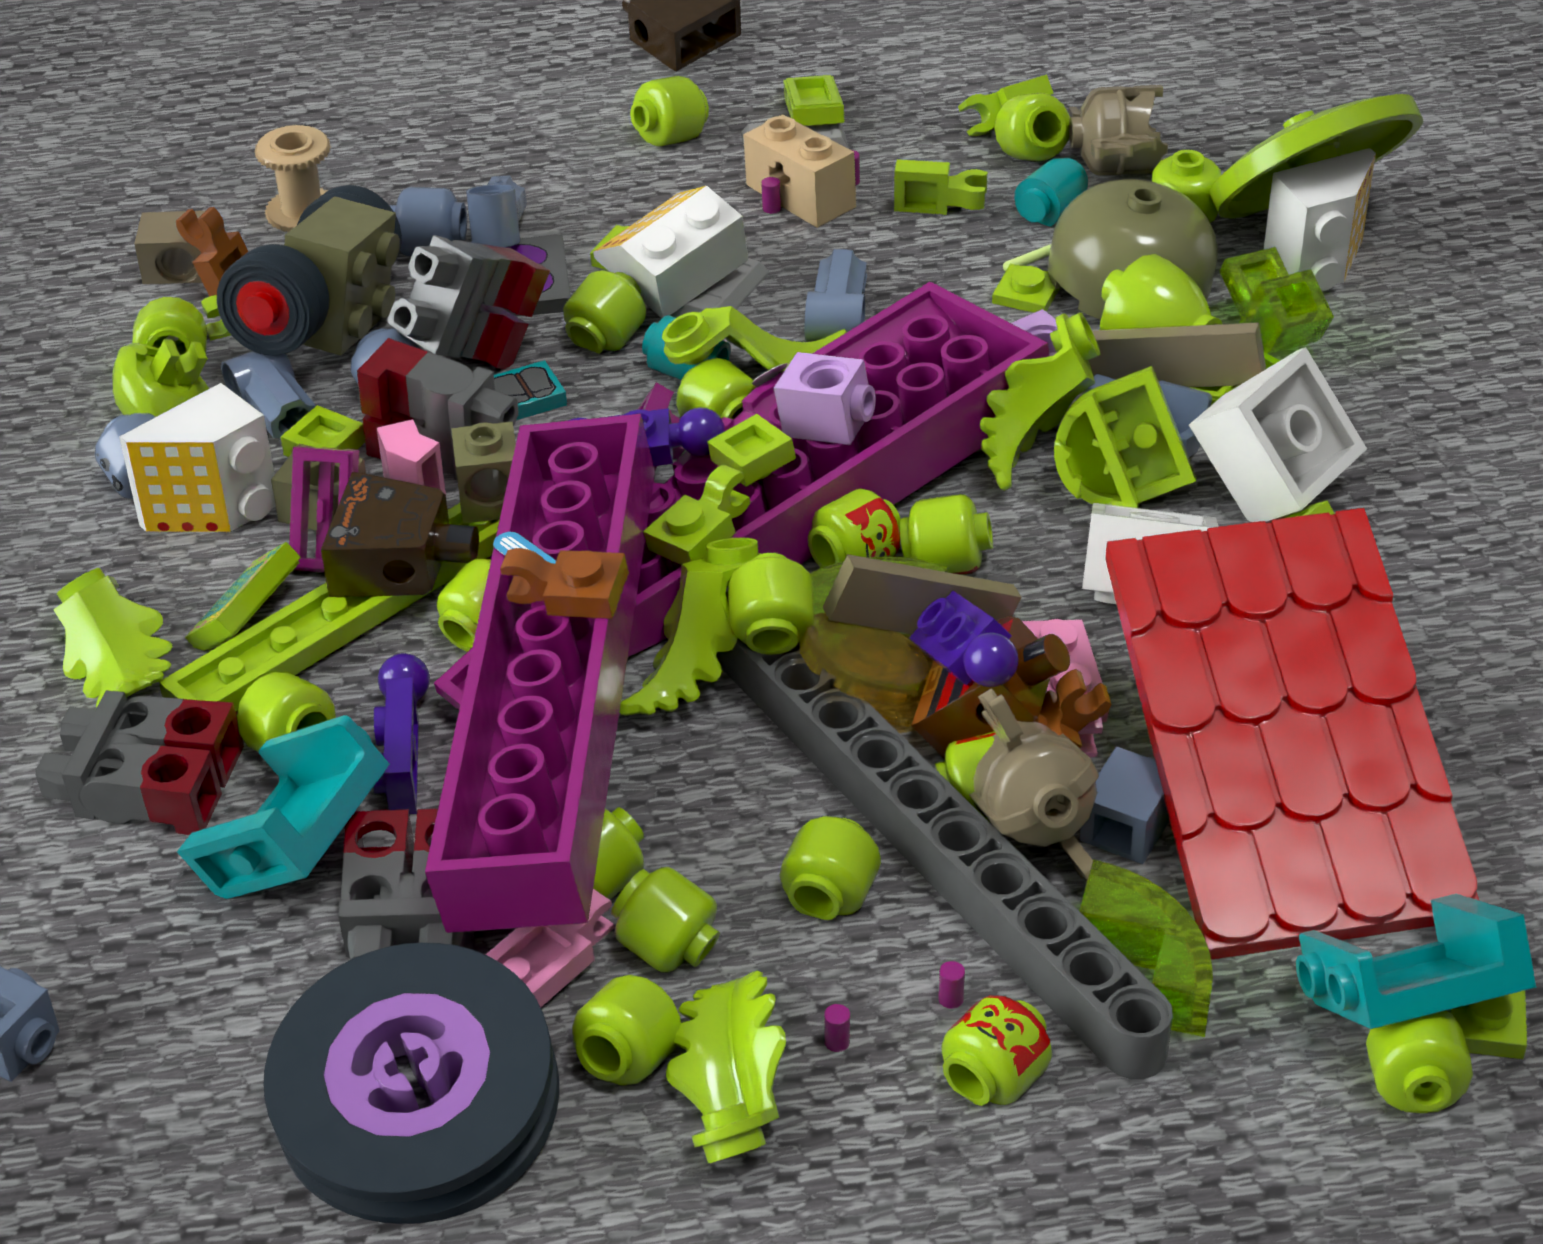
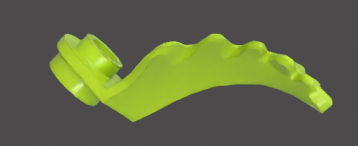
(695, 334)
(1037, 395)
(695, 629)
(109, 637)
(729, 1064)

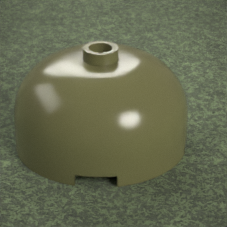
(1118, 225)

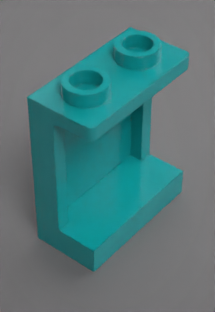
(321, 784)
(1477, 958)

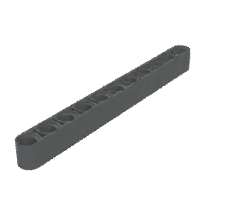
(964, 860)

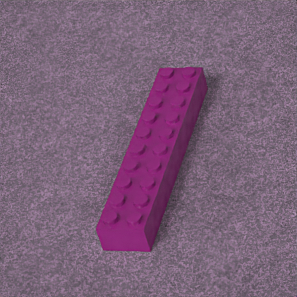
(542, 692)

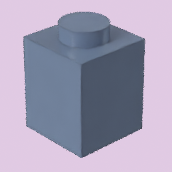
(1128, 807)

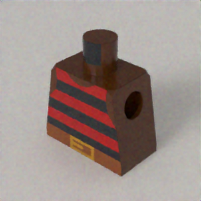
(953, 710)

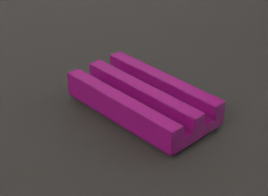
(300, 497)

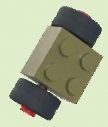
(319, 285)

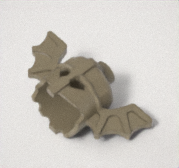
(1116, 130)
(1034, 783)

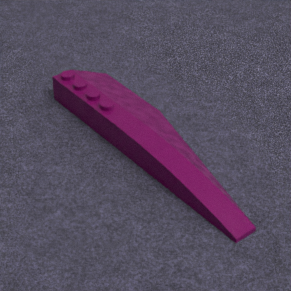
(931, 376)

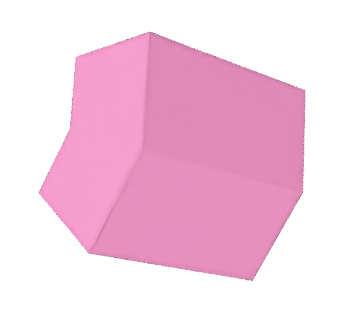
(410, 455)

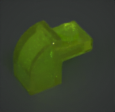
(1284, 304)

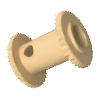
(294, 158)

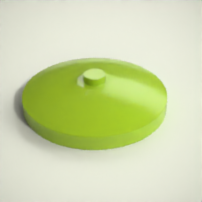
(1308, 137)

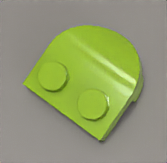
(1122, 444)

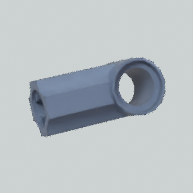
(496, 212)
(837, 296)
(269, 387)

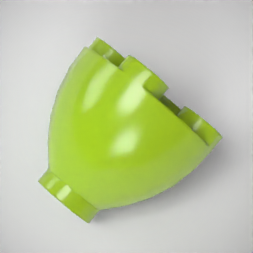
(1153, 295)

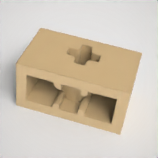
(811, 168)

